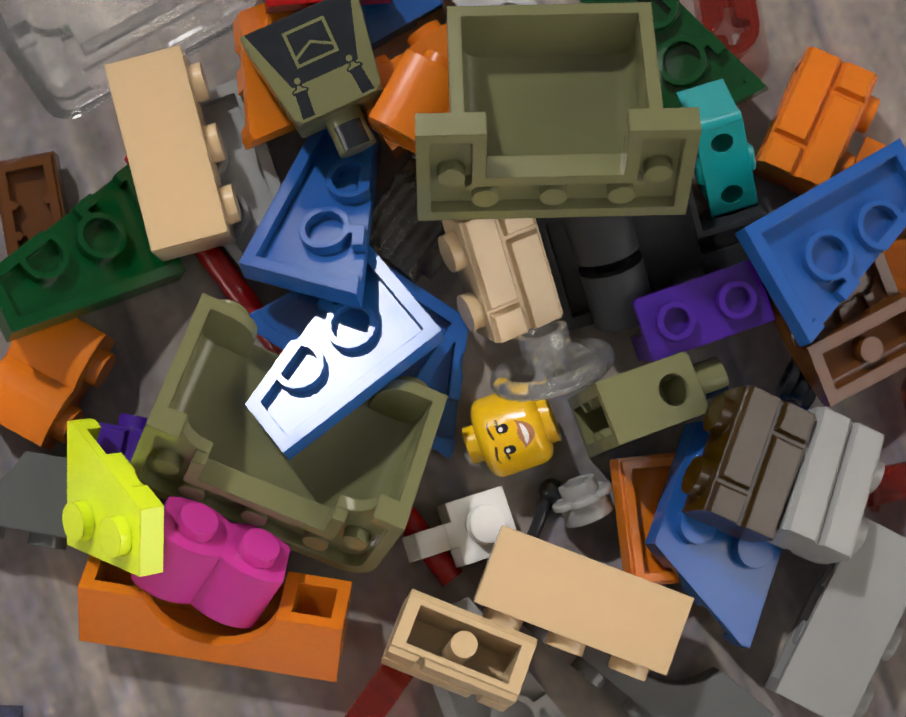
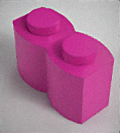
(216, 564)

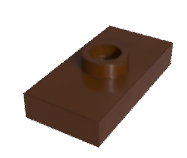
(30, 197)

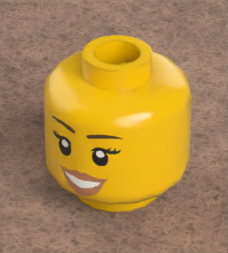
(511, 434)

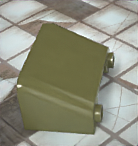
(332, 501)

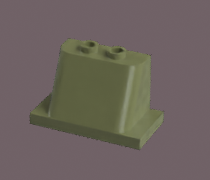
(554, 118)

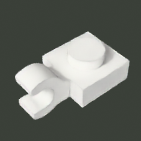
(466, 528)

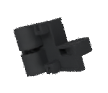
(615, 259)

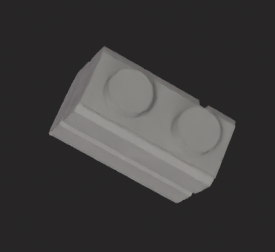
(832, 490)

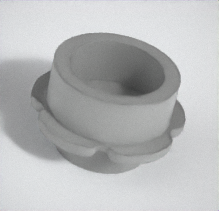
(583, 500)

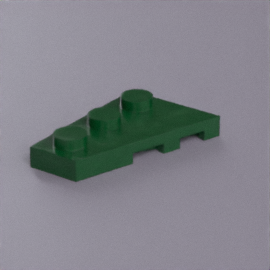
(693, 55)
(82, 263)

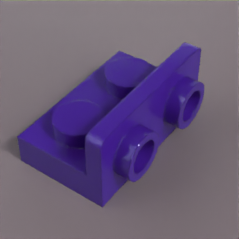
(700, 311)

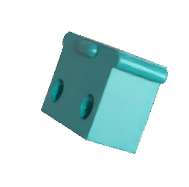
(723, 156)

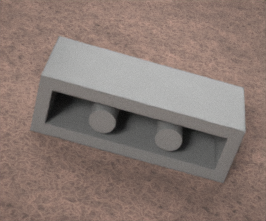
(845, 629)

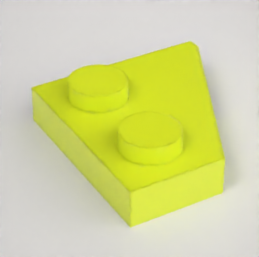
(109, 507)

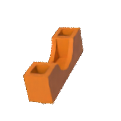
(295, 634)

